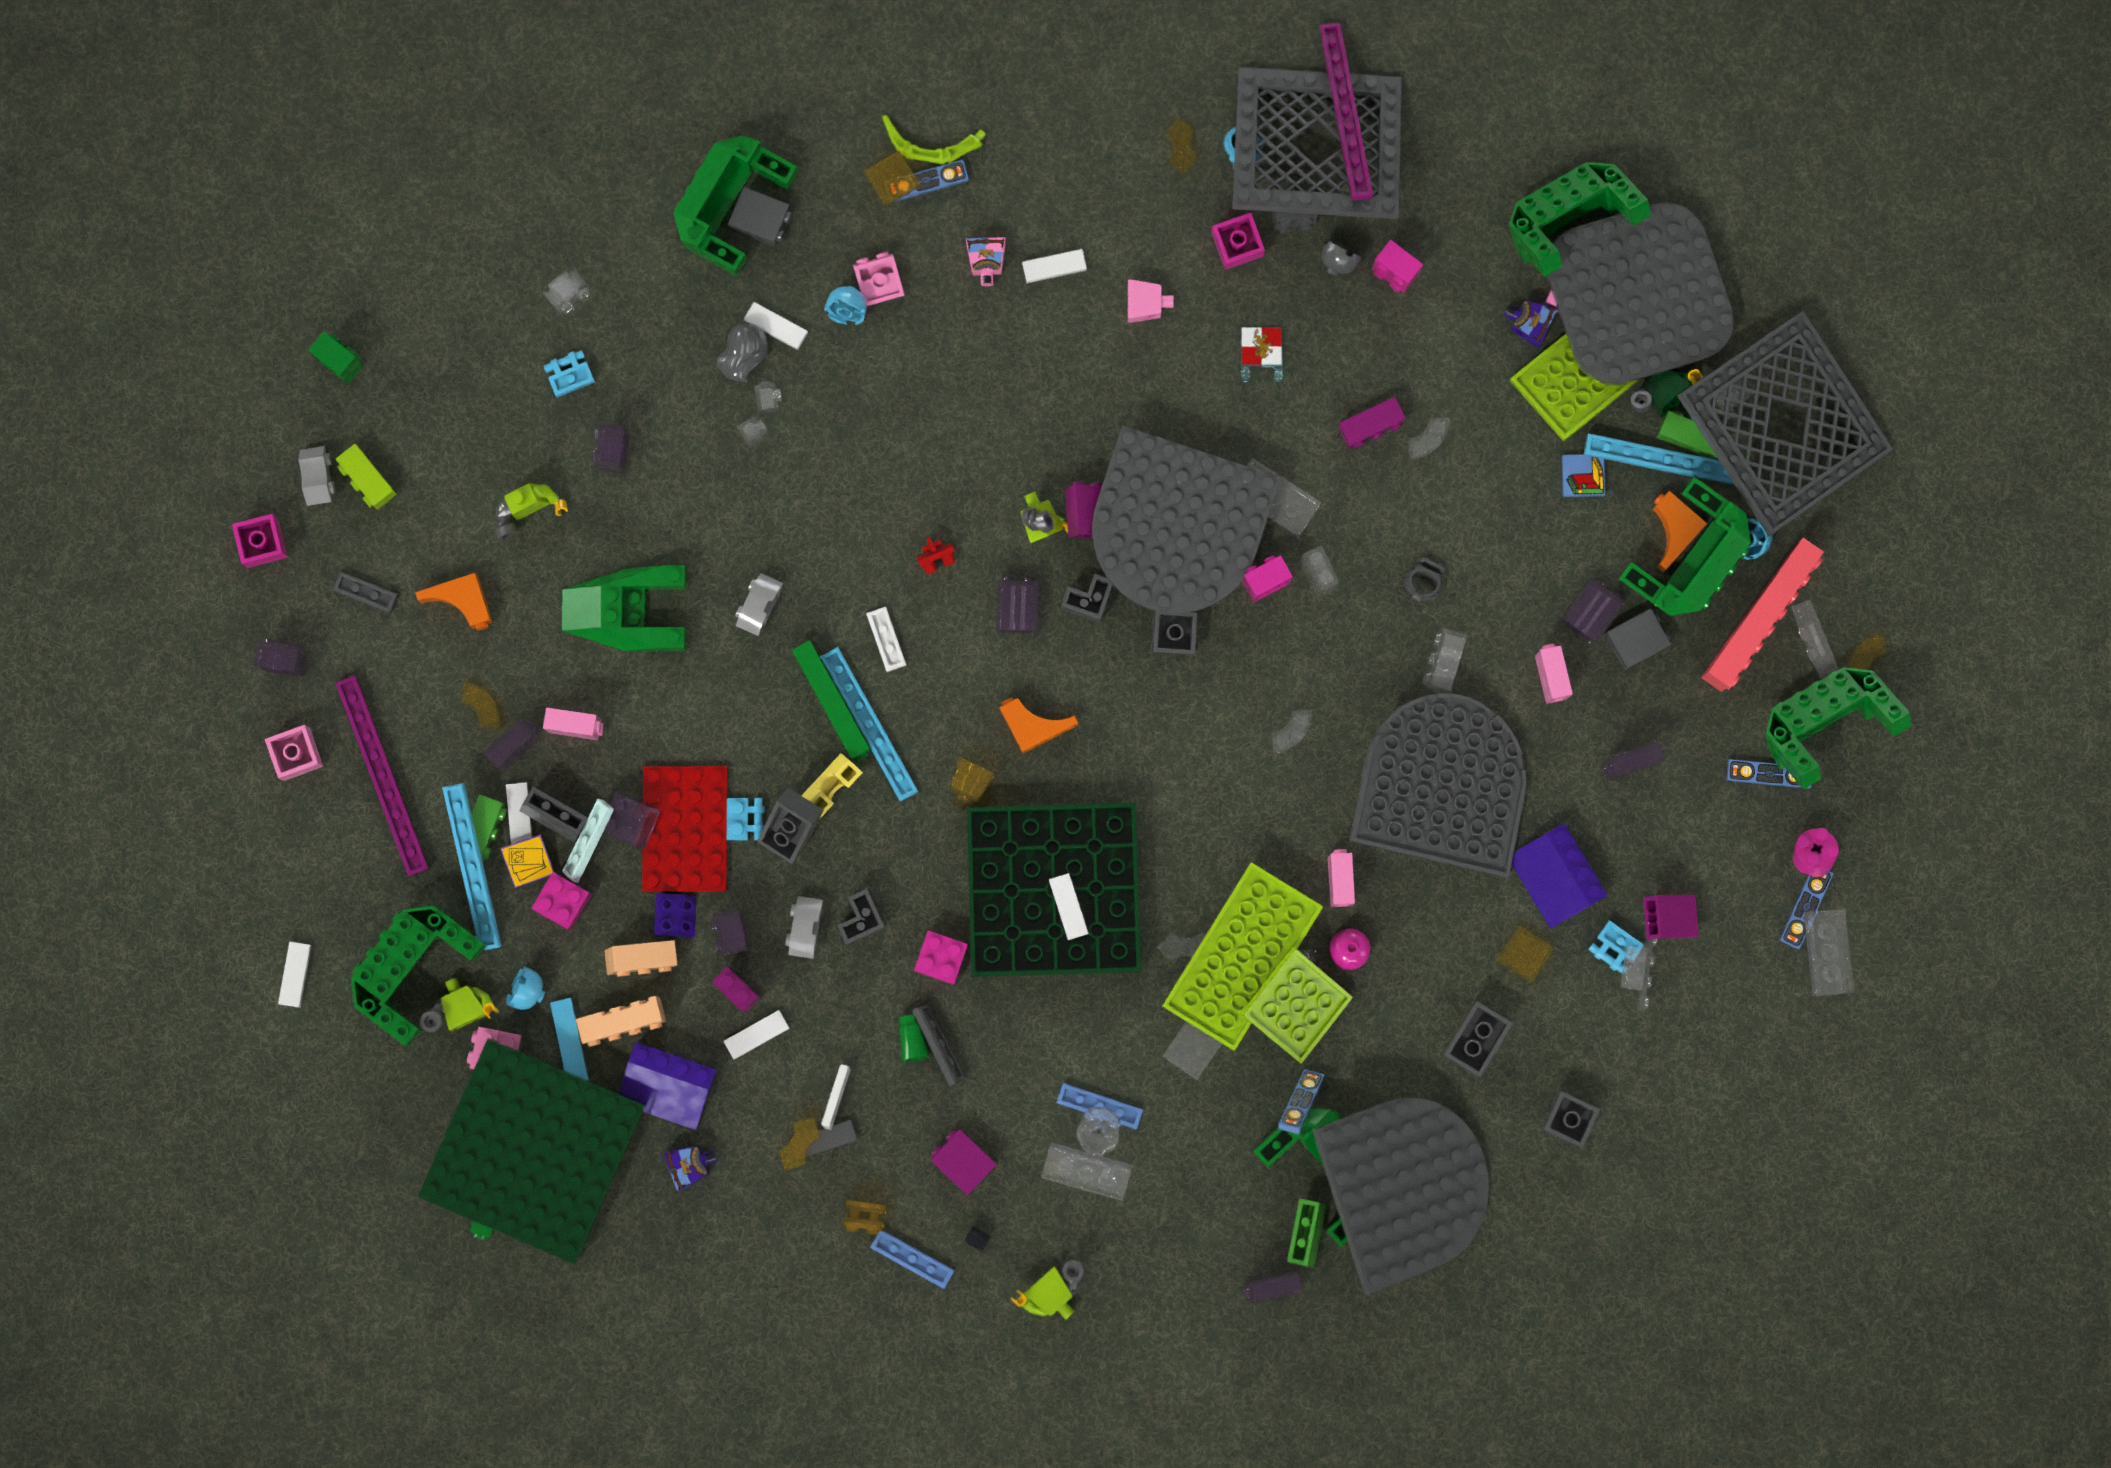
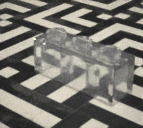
(1444, 661)

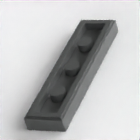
(938, 1044)

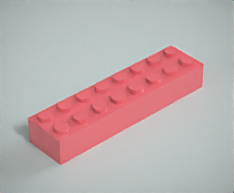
(1762, 614)

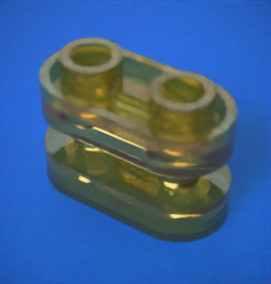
(872, 1226)

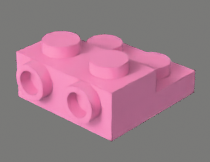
(878, 278)
(480, 1037)

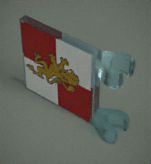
(1261, 349)

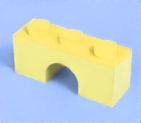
(838, 774)

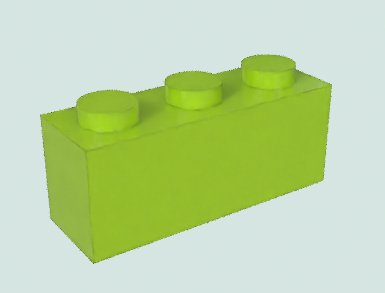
(365, 477)

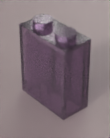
(1017, 605)
(1593, 611)
(513, 744)
(1633, 761)
(1272, 1287)

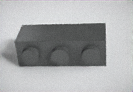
(553, 814)

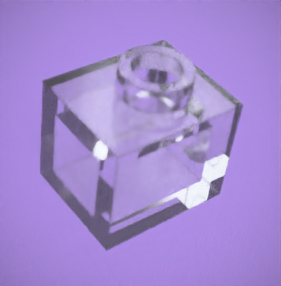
(767, 397)
(752, 431)

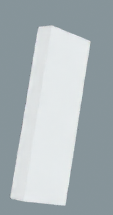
(1054, 266)
(776, 325)
(886, 639)
(519, 823)
(1068, 906)
(294, 974)
(756, 1034)
(835, 1097)

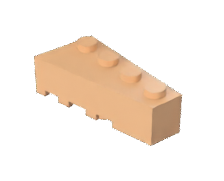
(621, 1021)

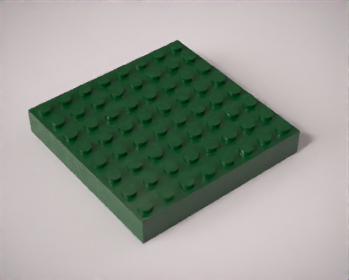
(1012, 902)
(531, 1151)

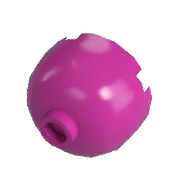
(1349, 949)

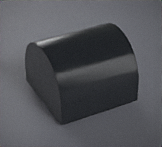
(977, 1239)

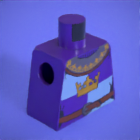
(1531, 321)
(688, 1165)

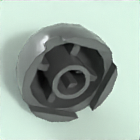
(1339, 258)

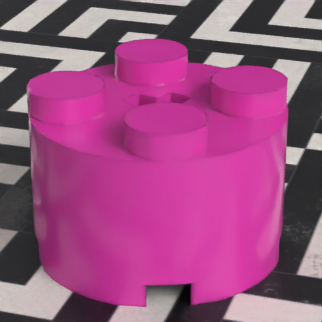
(1815, 852)

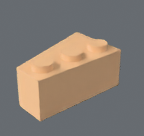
(640, 958)

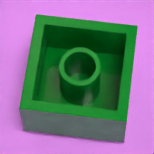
(338, 359)

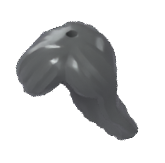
(743, 352)

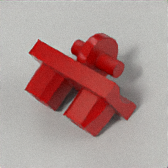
(944, 552)

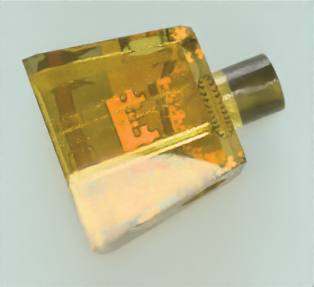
(970, 783)

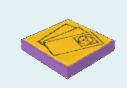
(527, 860)

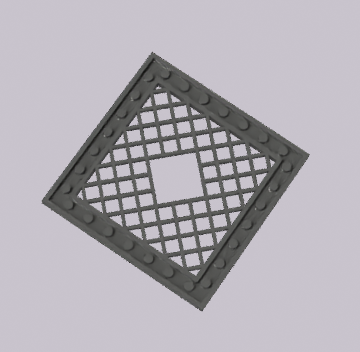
(1309, 202)
(1715, 432)

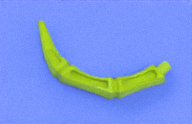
(937, 156)

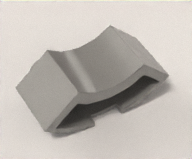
(316, 475)
(758, 604)
(805, 927)

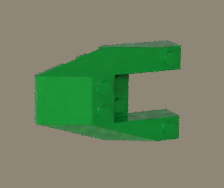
(614, 609)

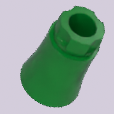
(912, 1040)

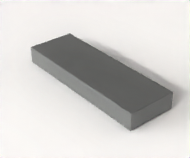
(365, 592)
(837, 1136)

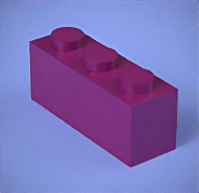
(1372, 423)

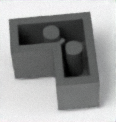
(1090, 604)
(866, 921)

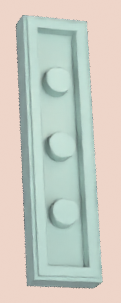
(587, 840)

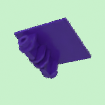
(675, 915)

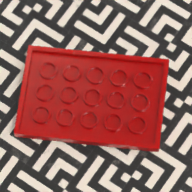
(691, 831)

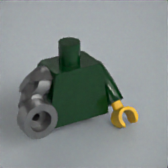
(1662, 390)

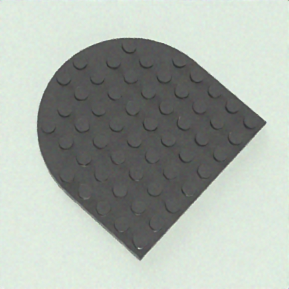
(1177, 522)
(1443, 785)
(1404, 1187)

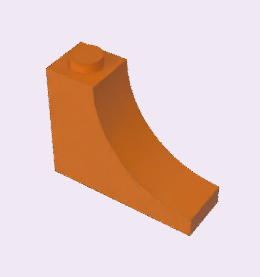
(1680, 526)
(465, 595)
(1030, 729)

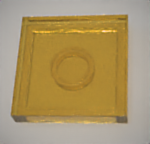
(891, 178)
(1525, 954)

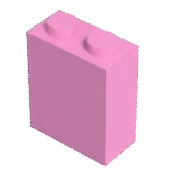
(1553, 673)
(573, 724)
(1341, 878)

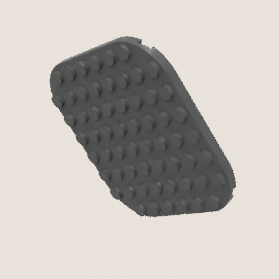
(1640, 295)

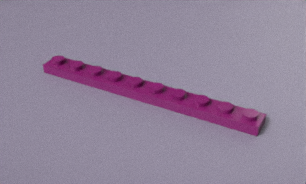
(1346, 112)
(382, 776)

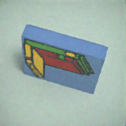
(1583, 476)

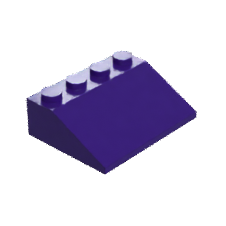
(1557, 876)
(668, 1085)

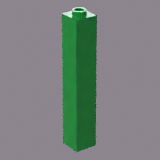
(831, 701)

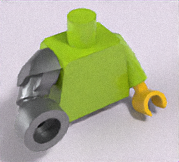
(523, 503)
(1041, 518)
(459, 1007)
(1051, 1291)

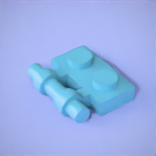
(572, 378)
(738, 818)
(1616, 939)

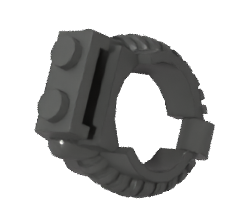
(1427, 570)

